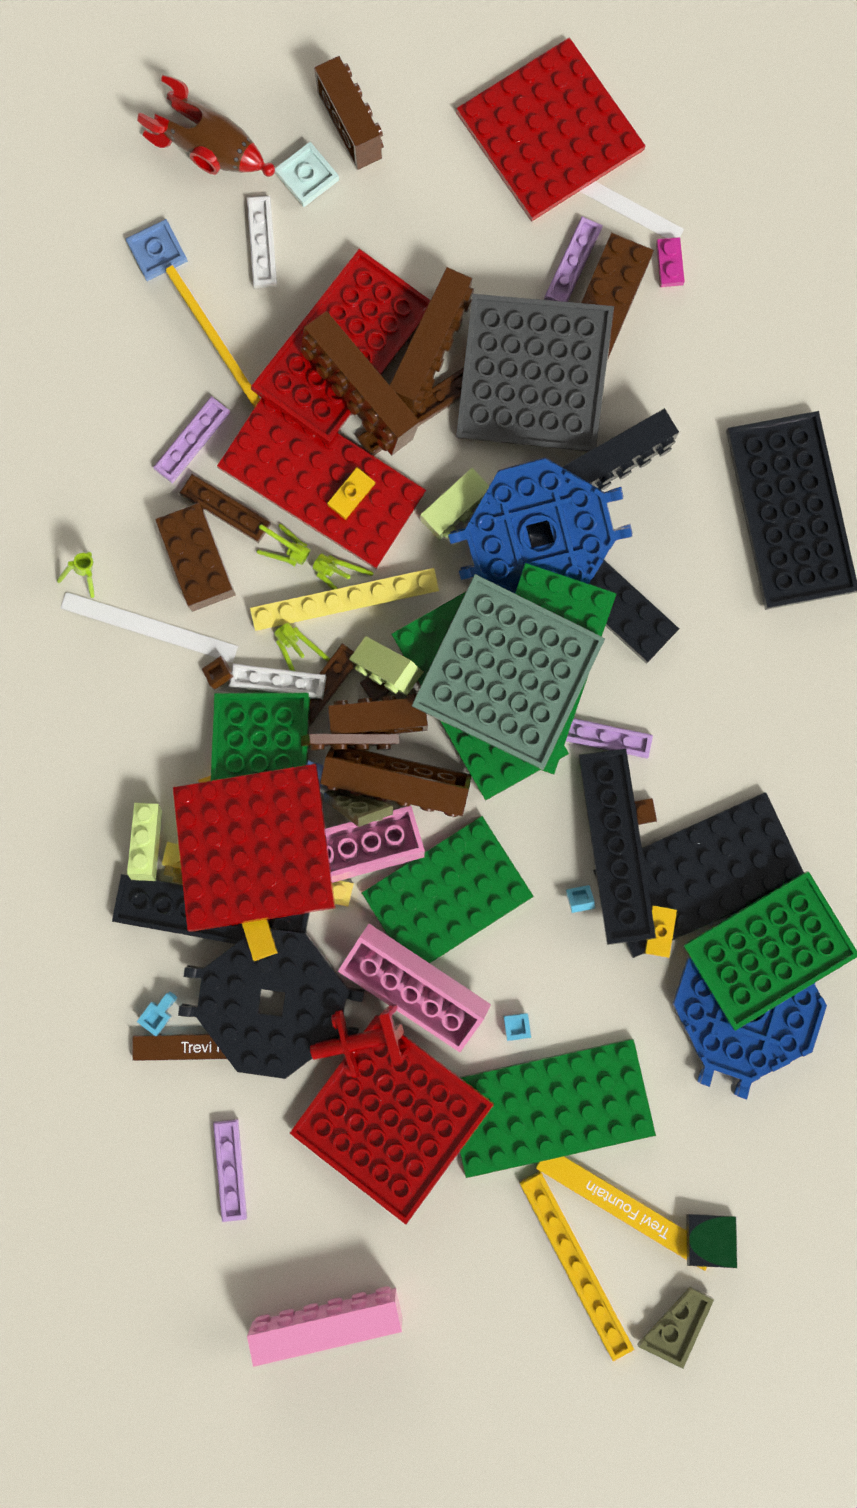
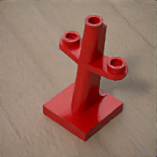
(346, 1044)

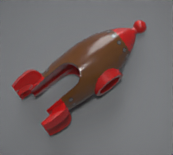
(212, 143)

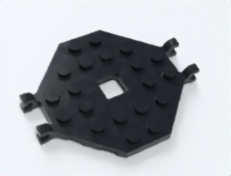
(261, 1041)

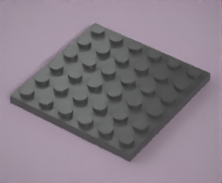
(534, 372)

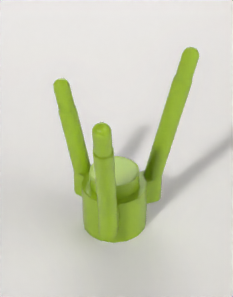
(296, 550)
(327, 565)
(82, 566)
(287, 637)

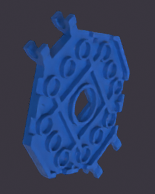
(533, 495)
(754, 1048)

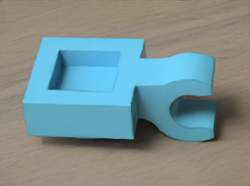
(156, 1015)

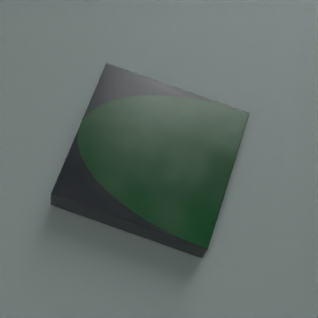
(711, 1241)

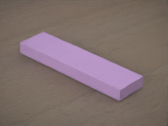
(573, 260)
(191, 440)
(609, 738)
(230, 1170)

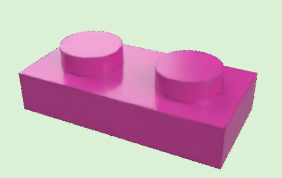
(670, 262)

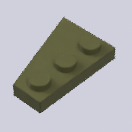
(357, 808)
(678, 1328)

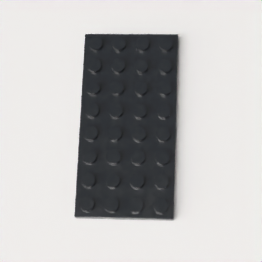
(792, 510)
(718, 866)

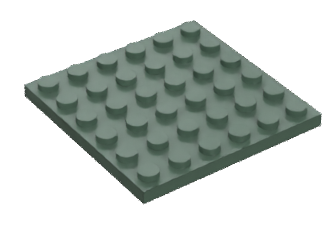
(508, 672)

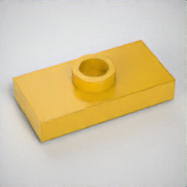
(351, 493)
(664, 927)

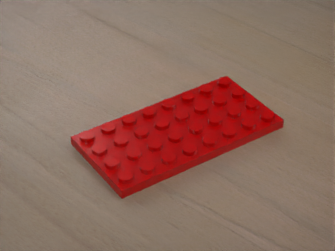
(378, 317)
(304, 473)

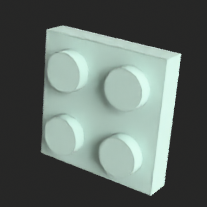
(307, 174)

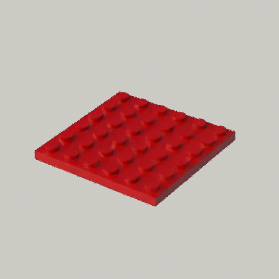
(550, 129)
(253, 848)
(392, 1124)

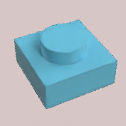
(580, 899)
(517, 1026)

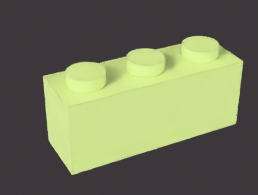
(455, 505)
(385, 666)
(144, 842)

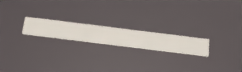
(632, 210)
(148, 627)

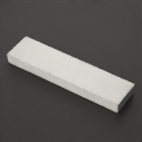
(262, 242)
(277, 680)

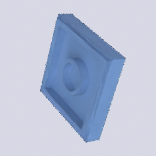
(156, 249)

